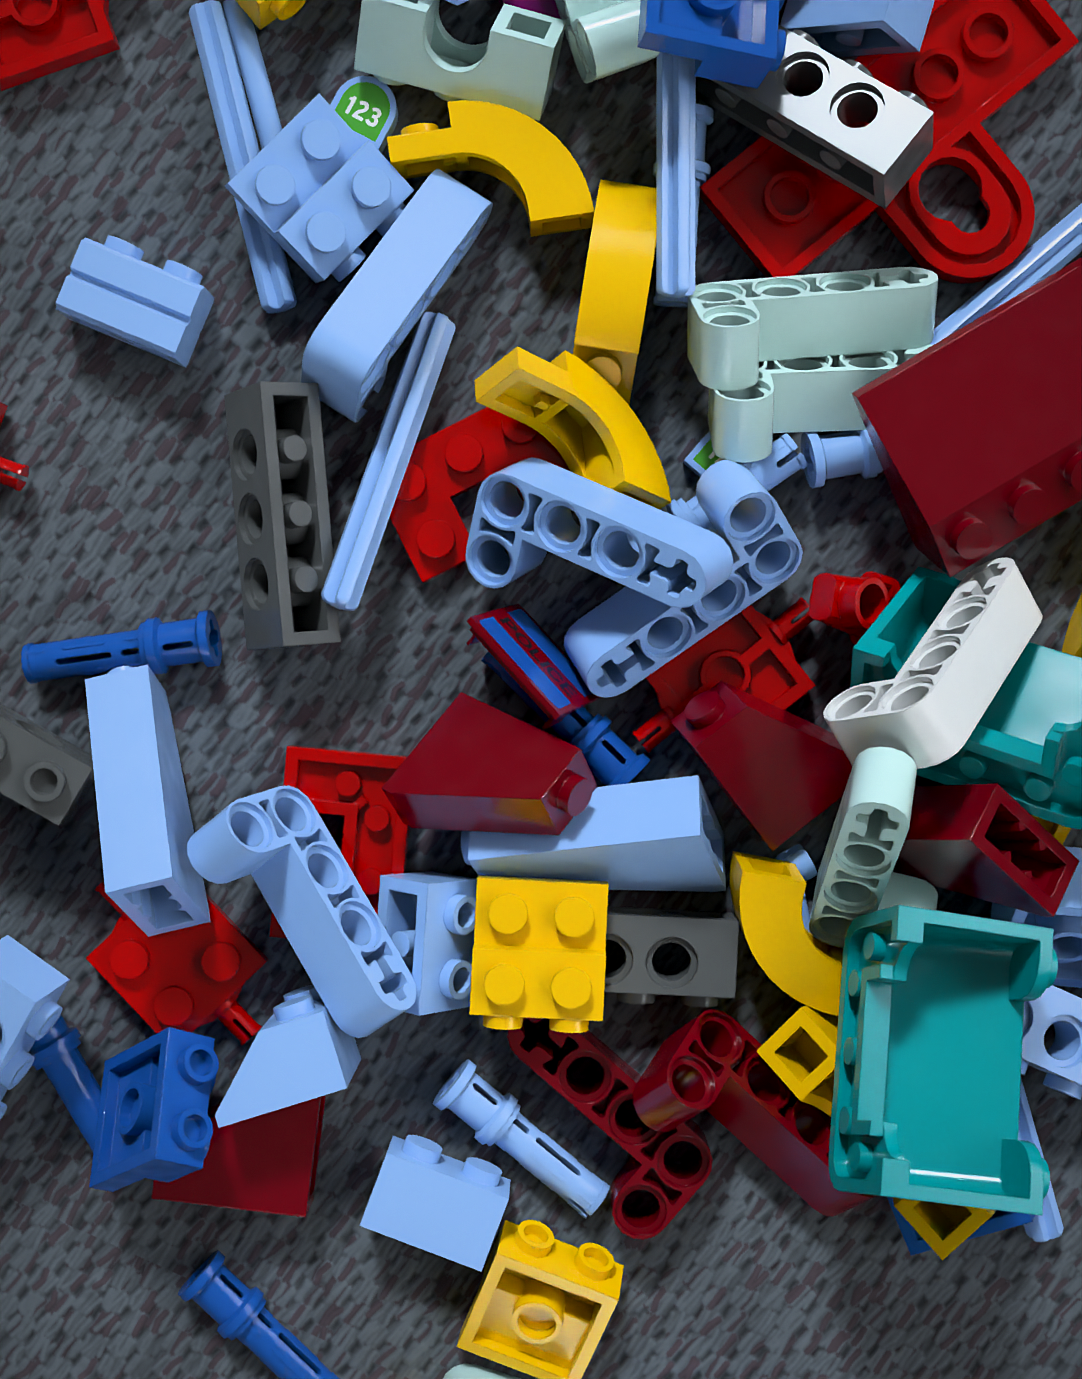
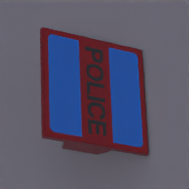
(532, 660)

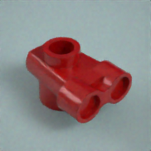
(851, 601)

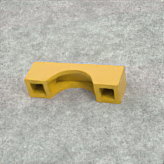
(804, 1059)

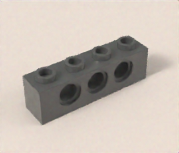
(814, 127)
(281, 514)
(42, 768)
(709, 963)

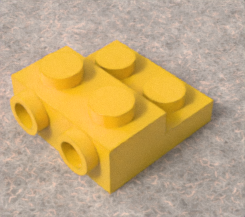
(539, 952)
(542, 1303)

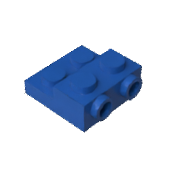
(725, 37)
(154, 1110)

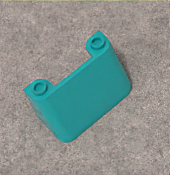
(1028, 732)
(937, 1059)

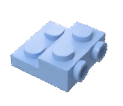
(321, 191)

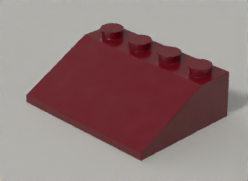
(986, 425)

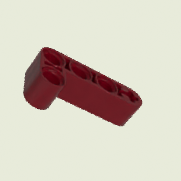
(717, 1069)
(599, 1101)

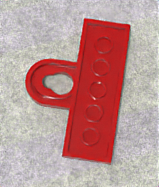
(966, 71)

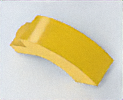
(508, 147)
(617, 282)
(580, 418)
(769, 911)

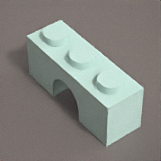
(410, 46)

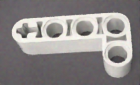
(947, 676)

